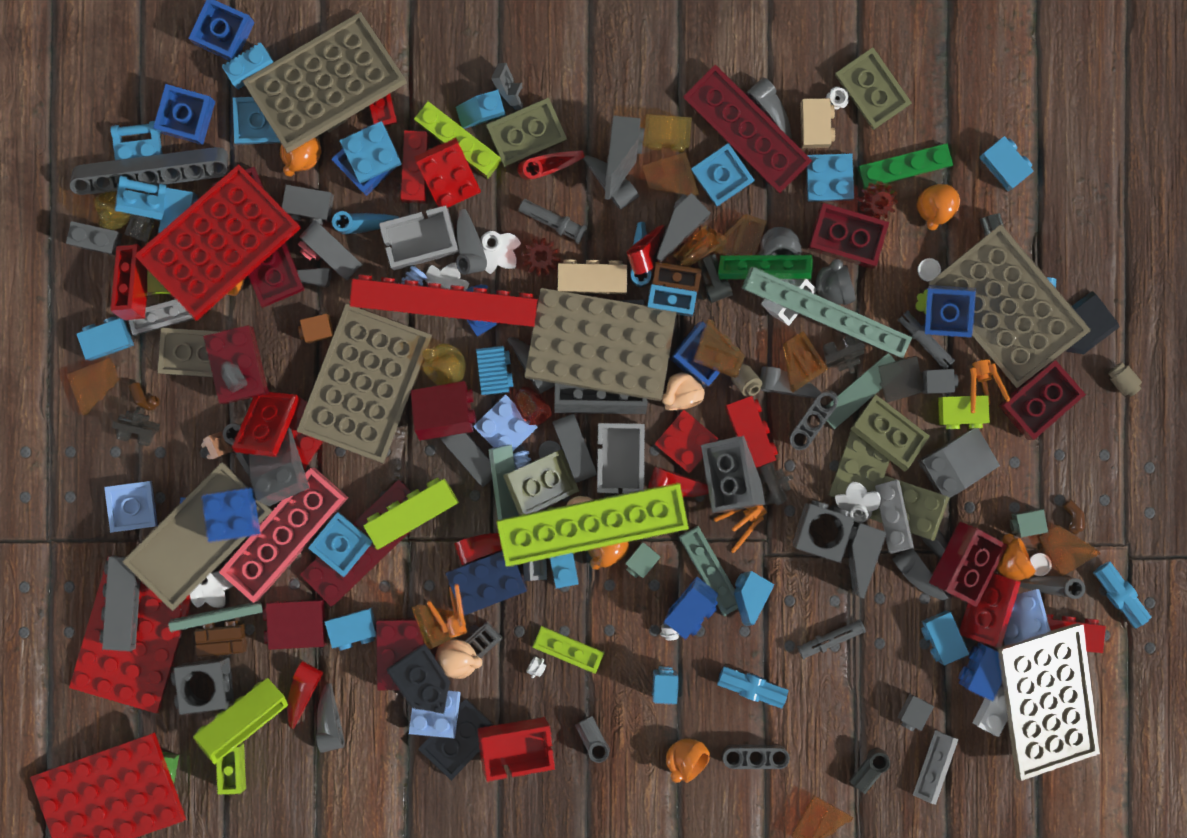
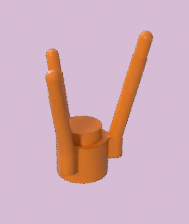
(982, 371)
(751, 514)
(455, 624)

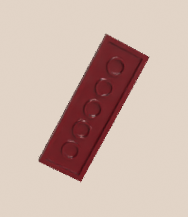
(747, 128)
(277, 275)
(330, 583)

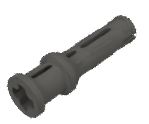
(561, 224)

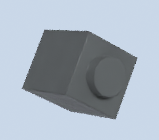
(939, 381)
(915, 713)

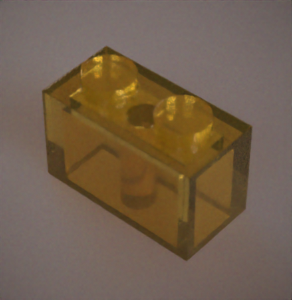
(667, 132)

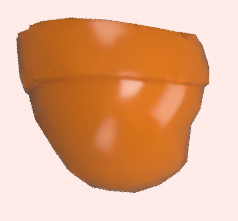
(301, 158)
(938, 204)
(607, 555)
(1015, 560)
(686, 759)

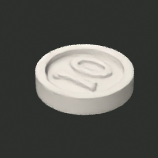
(928, 269)
(1041, 563)

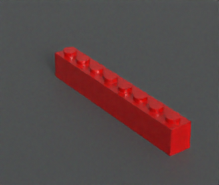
(443, 302)

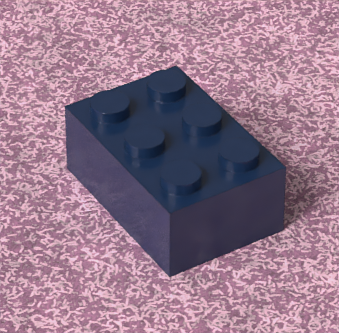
(486, 582)

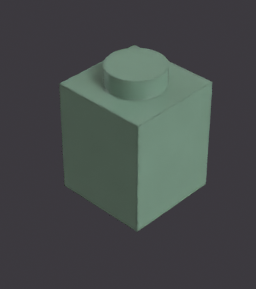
(1029, 523)
(641, 560)

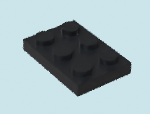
(453, 754)

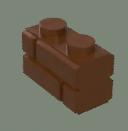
(677, 276)
(220, 640)

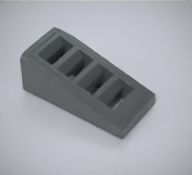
(317, 277)
(233, 377)
(492, 633)

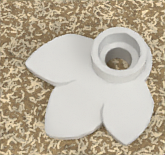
(502, 252)
(446, 277)
(858, 502)
(211, 591)

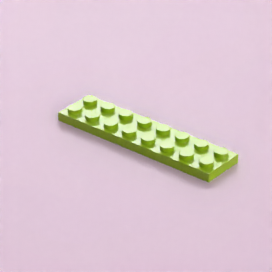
(592, 524)

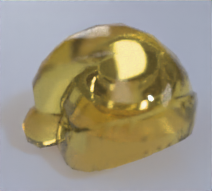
(105, 208)
(444, 364)

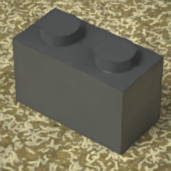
(308, 204)
(93, 238)

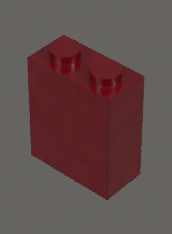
(442, 410)
(295, 624)

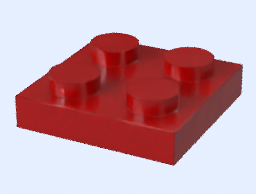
(684, 440)

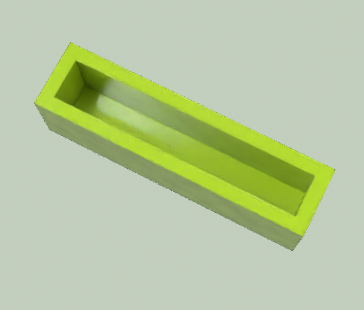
(445, 129)
(411, 513)
(240, 720)

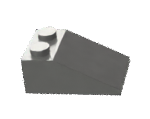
(624, 147)
(686, 219)
(959, 463)
(280, 475)
(731, 475)
(863, 551)

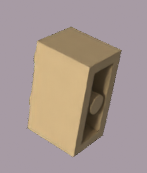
(816, 123)

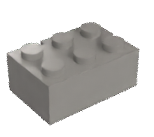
(419, 239)
(621, 458)

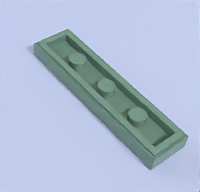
(857, 393)
(502, 463)
(709, 568)
(215, 616)

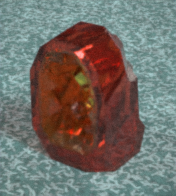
(532, 406)

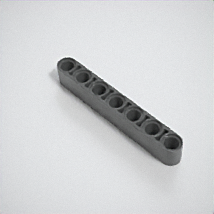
(152, 169)

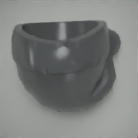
(780, 242)
(835, 283)

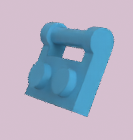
(139, 148)
(140, 203)

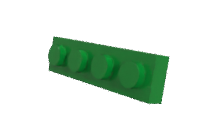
(906, 165)
(776, 265)

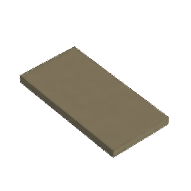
(178, 550)

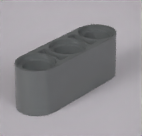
(330, 250)
(806, 428)
(574, 448)
(470, 456)
(765, 762)

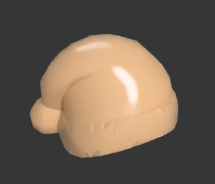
(683, 392)
(457, 658)

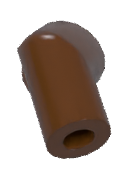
(142, 400)
(1078, 517)

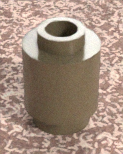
(1125, 379)
(747, 381)

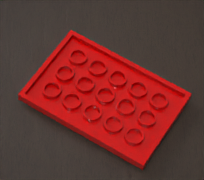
(217, 242)
(137, 675)
(110, 793)

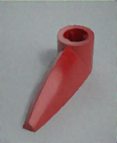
(548, 164)
(644, 251)
(689, 486)
(478, 547)
(302, 688)

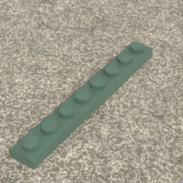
(826, 312)

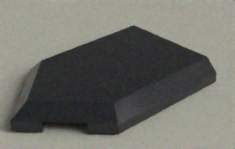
(1097, 318)
(421, 680)

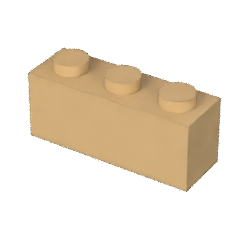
(592, 277)

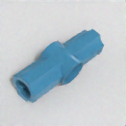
(1122, 594)
(752, 687)

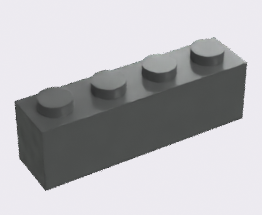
(582, 400)
(121, 606)

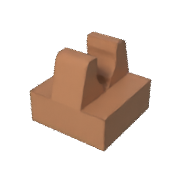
(216, 446)

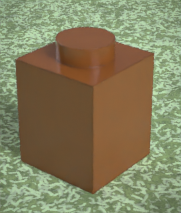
(316, 328)

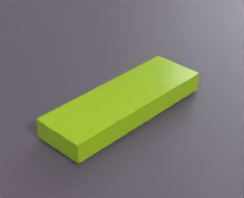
(568, 649)

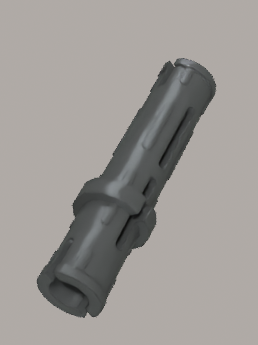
(927, 341)
(806, 649)

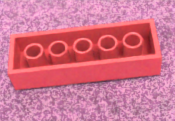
(283, 536)

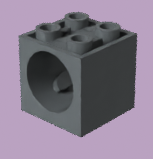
(834, 549)
(220, 672)

